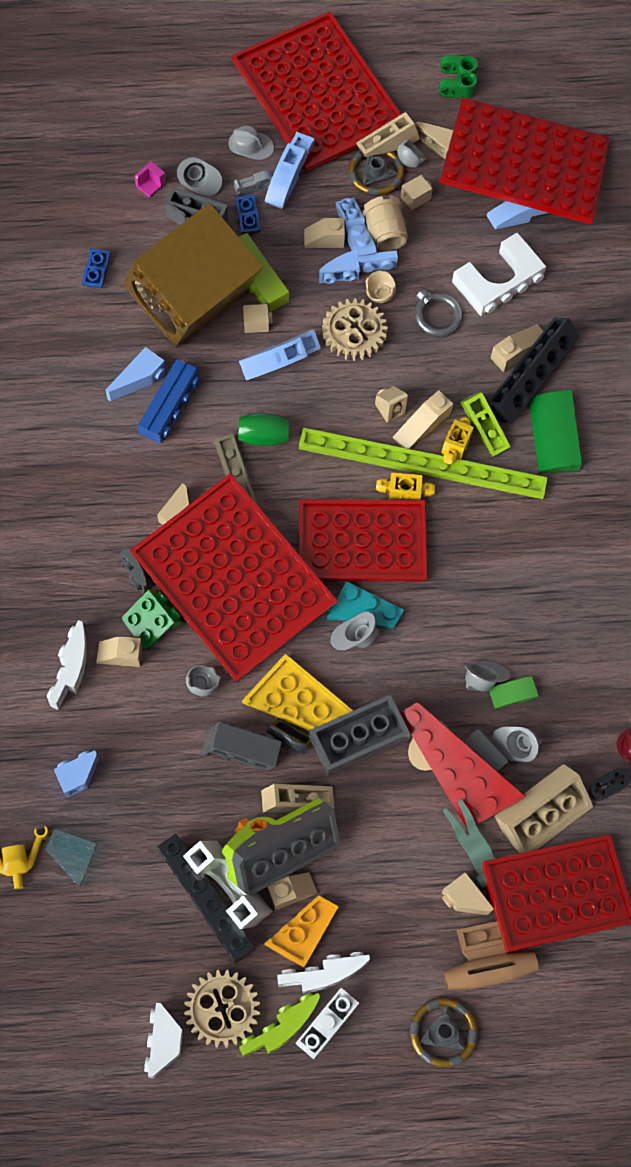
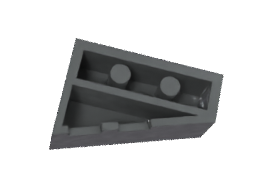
(241, 745)

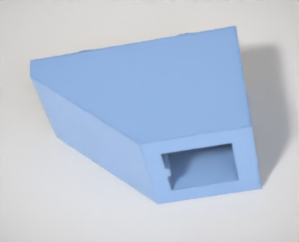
(76, 774)

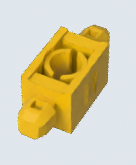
(454, 450)
(409, 480)

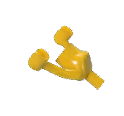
(16, 861)

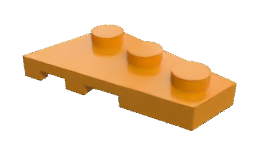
(302, 934)

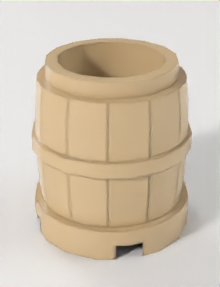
(386, 223)

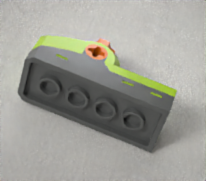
(272, 848)

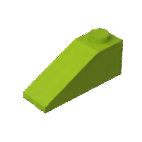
(485, 423)

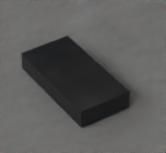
(290, 735)

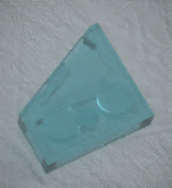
(71, 854)

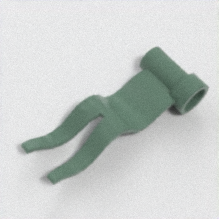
(473, 844)

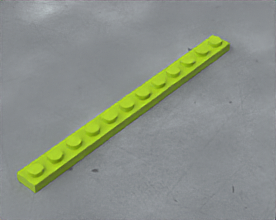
(422, 463)

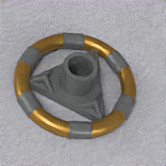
(376, 172)
(444, 1033)

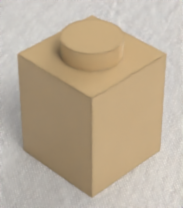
(416, 192)
(256, 318)

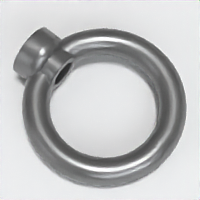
(424, 299)

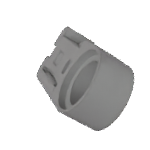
(253, 184)

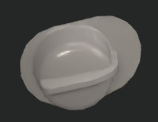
(250, 143)
(199, 176)
(355, 632)
(484, 675)
(516, 743)

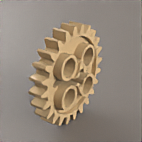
(354, 329)
(242, 1000)

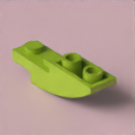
(290, 1020)

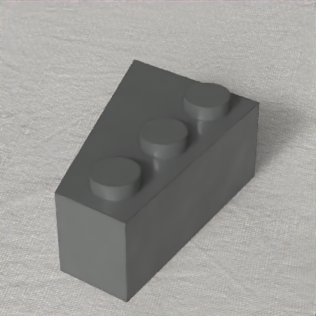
(182, 205)

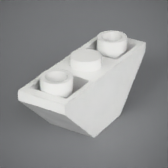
(327, 1023)
(164, 1041)

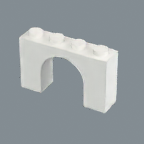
(485, 295)
(246, 909)

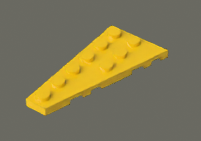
(295, 696)

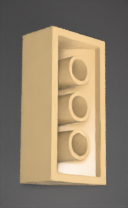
(545, 810)

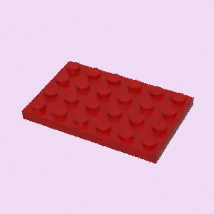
(364, 539)
(558, 893)

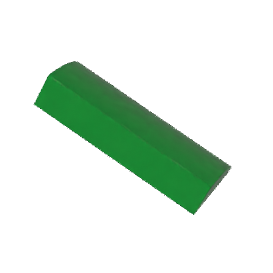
(555, 432)

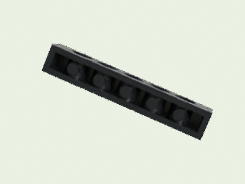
(533, 369)
(206, 900)

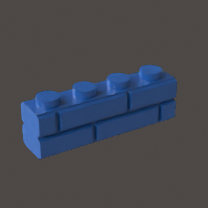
(168, 401)

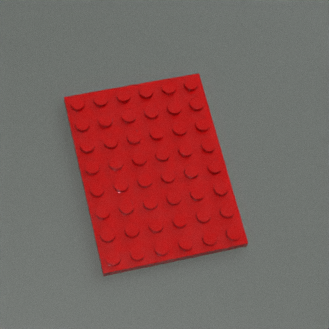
(316, 86)
(525, 160)
(233, 577)

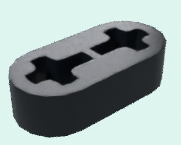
(606, 780)

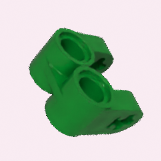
(466, 70)

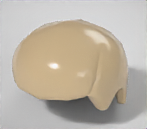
(380, 287)

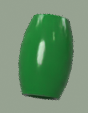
(263, 429)

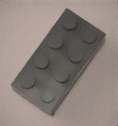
(359, 735)

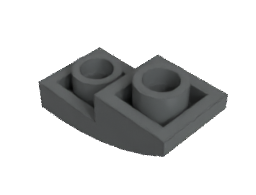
(136, 573)

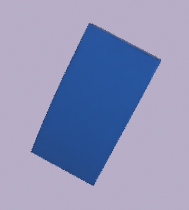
(247, 214)
(96, 268)

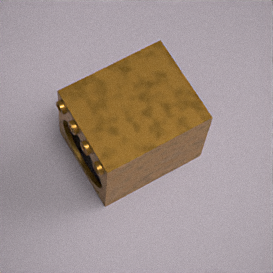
(193, 273)

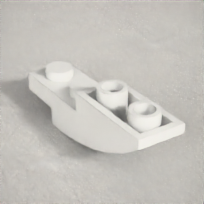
(74, 659)
(334, 972)

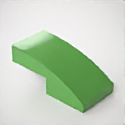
(513, 692)

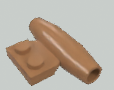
(487, 960)

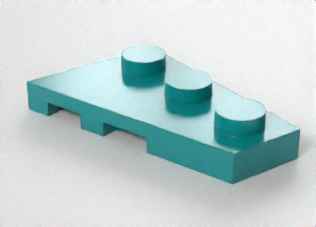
(355, 600)

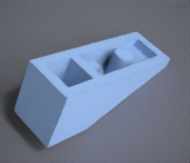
(137, 375)

